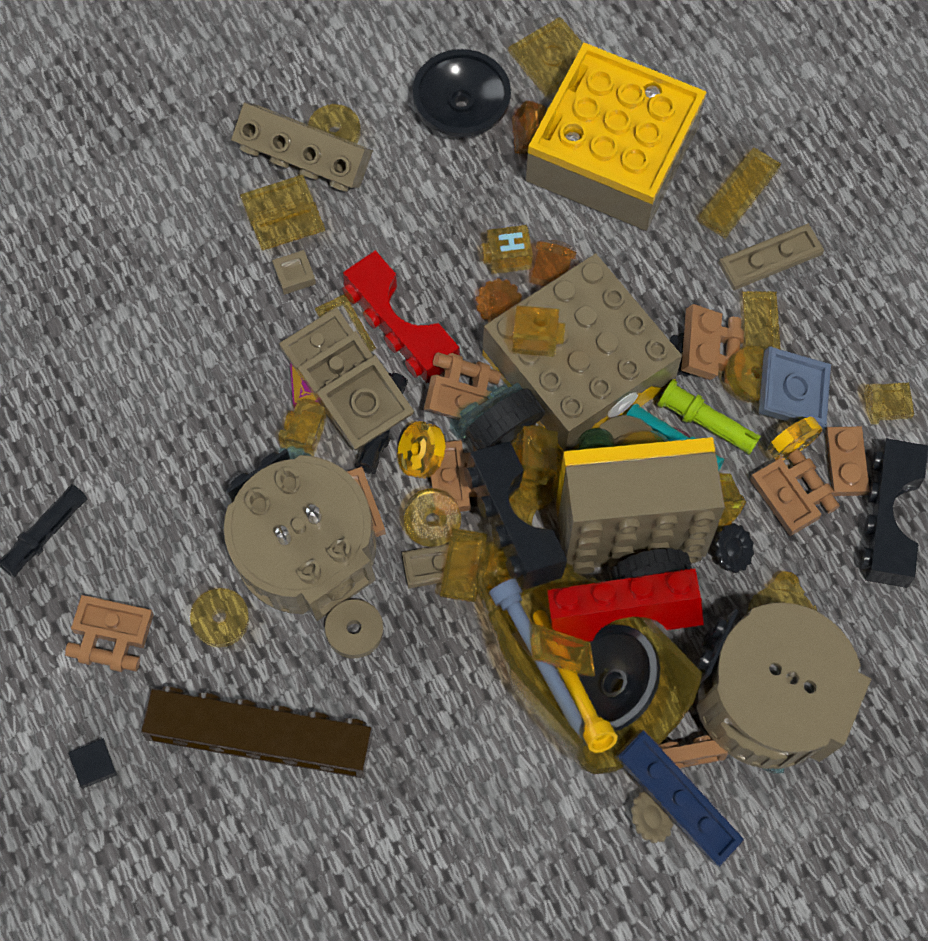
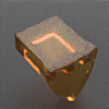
(525, 124)
(551, 261)

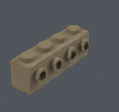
(301, 145)

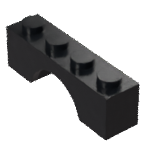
(530, 552)
(891, 553)

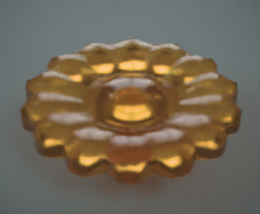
(497, 298)

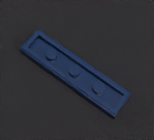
(679, 797)

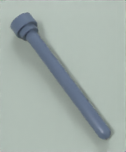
(508, 597)

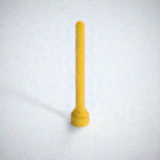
(597, 732)

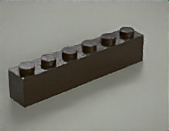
(257, 732)

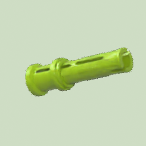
(695, 410)

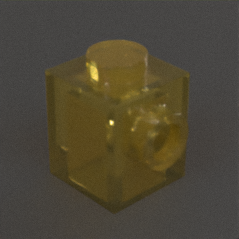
(537, 331)
(537, 453)

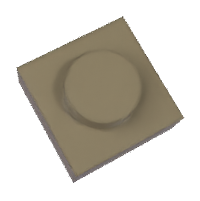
(294, 272)

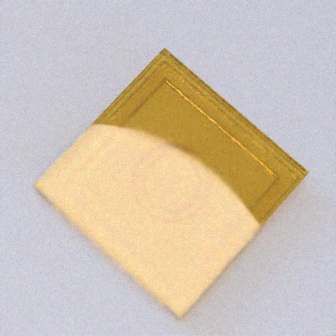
(547, 54)

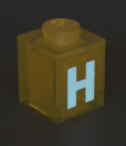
(507, 249)

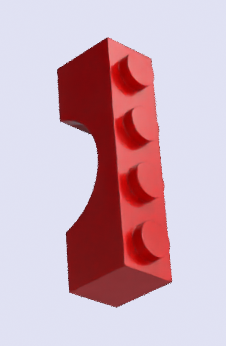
(372, 285)
(664, 597)

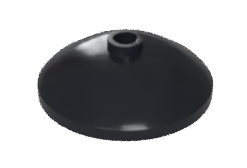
(466, 78)
(623, 658)

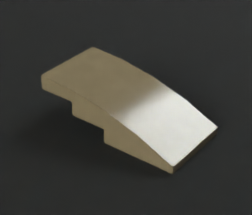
(346, 379)

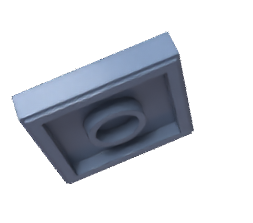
(794, 387)

